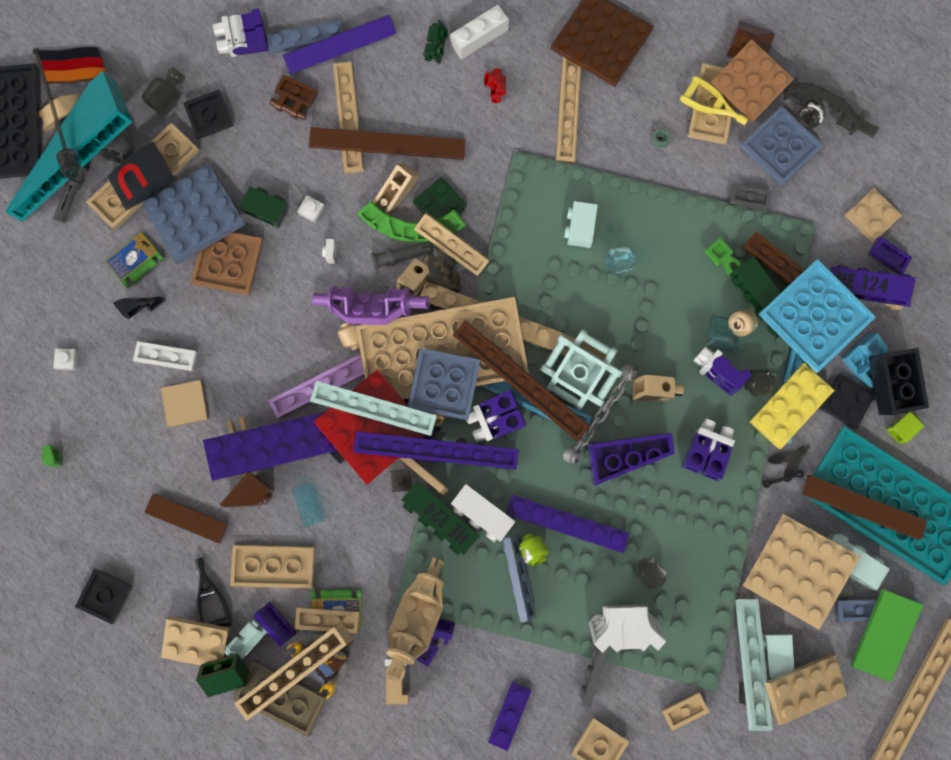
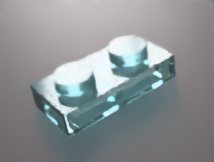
(308, 505)

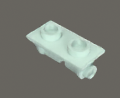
(250, 636)

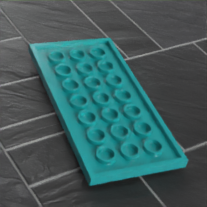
(875, 474)

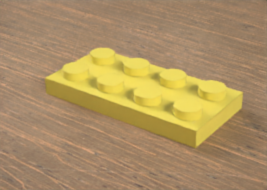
(791, 406)

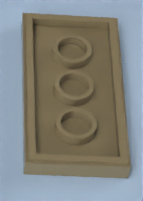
(295, 708)

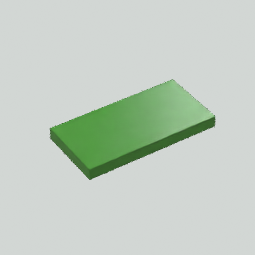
(886, 635)

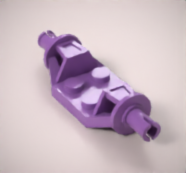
(370, 307)

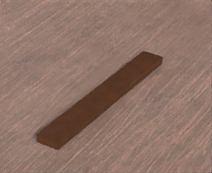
(386, 143)
(521, 380)

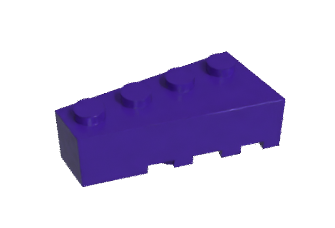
(624, 455)

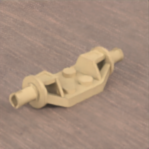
(415, 619)

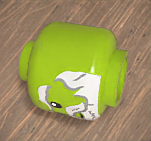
(533, 549)

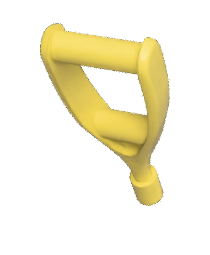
(717, 105)

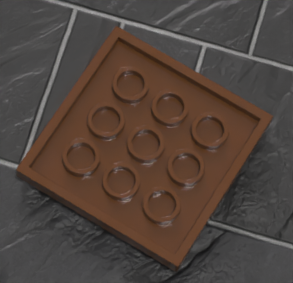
(602, 39)

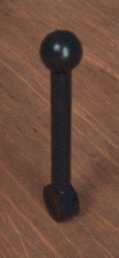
(766, 484)

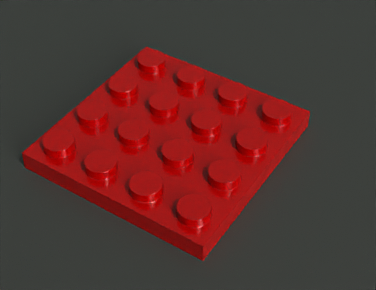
(341, 426)

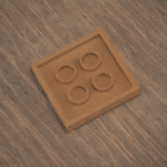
(751, 81)
(228, 264)

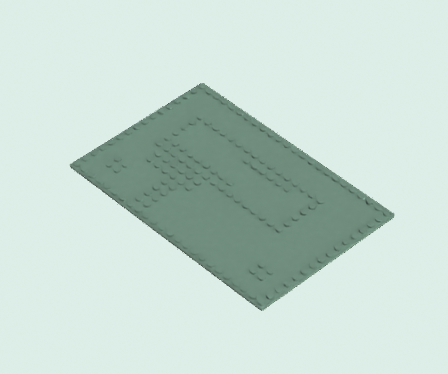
(658, 325)

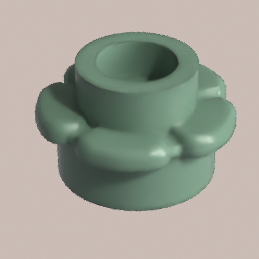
(661, 133)

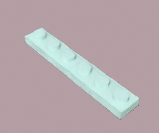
(373, 408)
(753, 665)

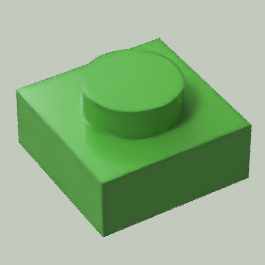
(51, 456)

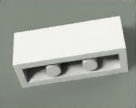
(479, 32)
(482, 513)

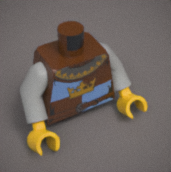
(333, 669)

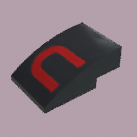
(140, 176)

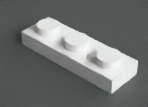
(165, 356)

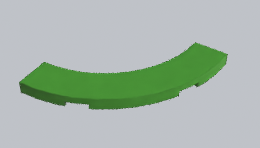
(402, 229)

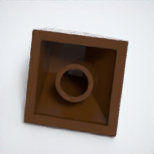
(746, 32)
(249, 492)

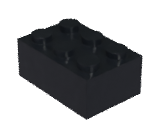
(898, 381)

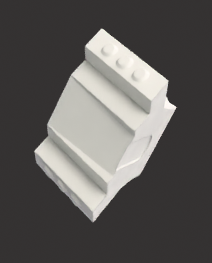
(626, 628)

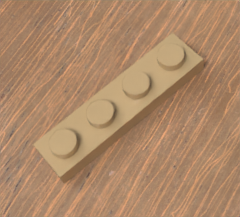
(451, 244)

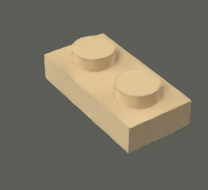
(685, 711)

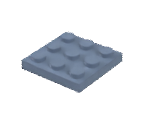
(781, 146)
(444, 384)

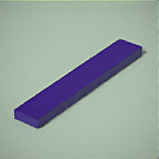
(339, 44)

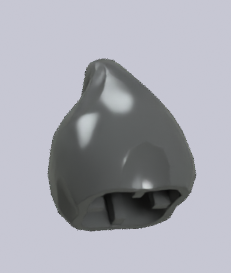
(119, 148)

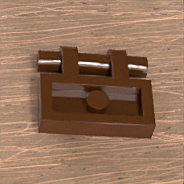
(294, 91)

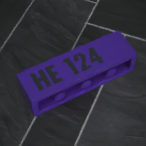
(875, 286)

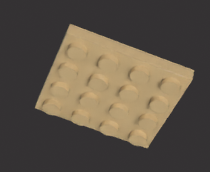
(801, 571)

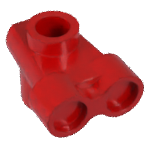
(497, 83)

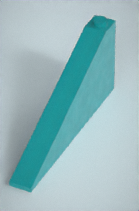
(87, 129)

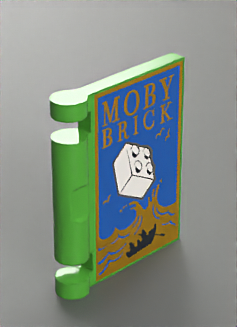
(133, 259)
(338, 600)

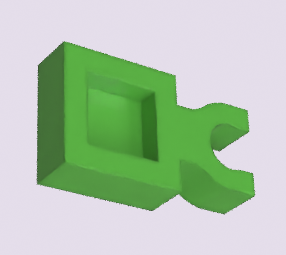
(720, 254)

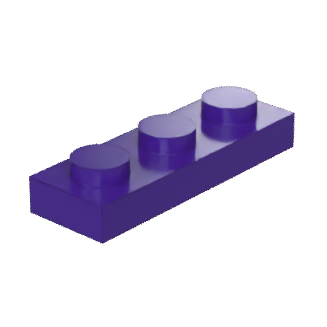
(509, 716)

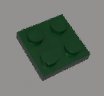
(439, 200)

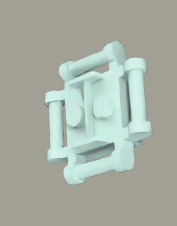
(581, 370)

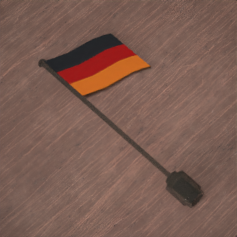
(68, 67)

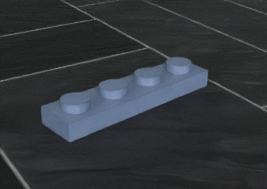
(299, 37)
(519, 576)
(858, 609)

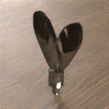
(792, 457)

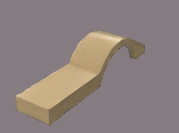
(63, 107)

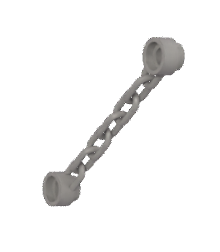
(573, 454)

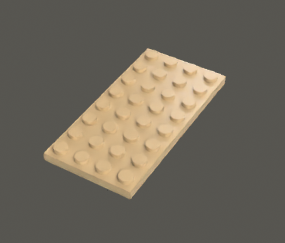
(396, 346)

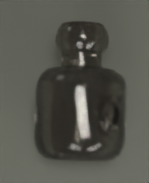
(163, 93)

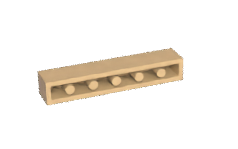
(294, 671)

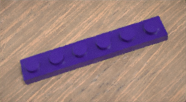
(567, 524)

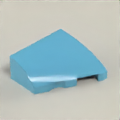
(857, 357)

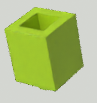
(905, 427)

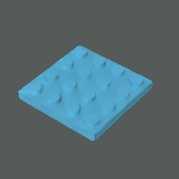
(816, 316)

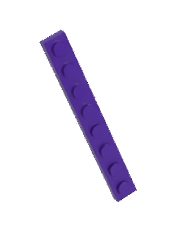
(435, 450)

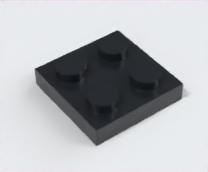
(208, 114)
(848, 401)
(103, 596)

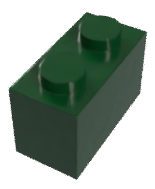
(264, 207)
(223, 675)

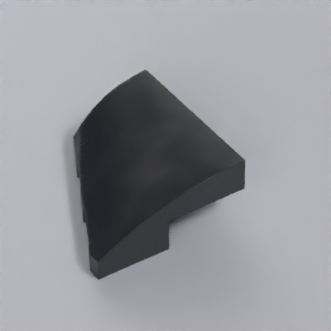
(131, 306)

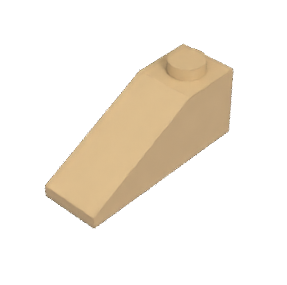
(396, 187)

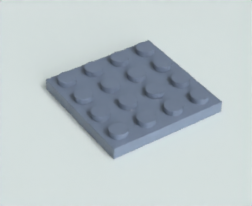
(193, 214)

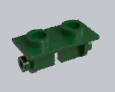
(437, 35)

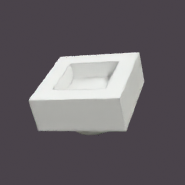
(311, 209)
(329, 251)
(65, 359)

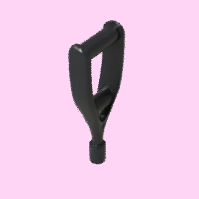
(202, 593)

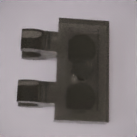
(444, 273)

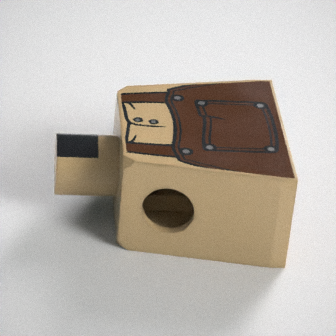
(655, 388)

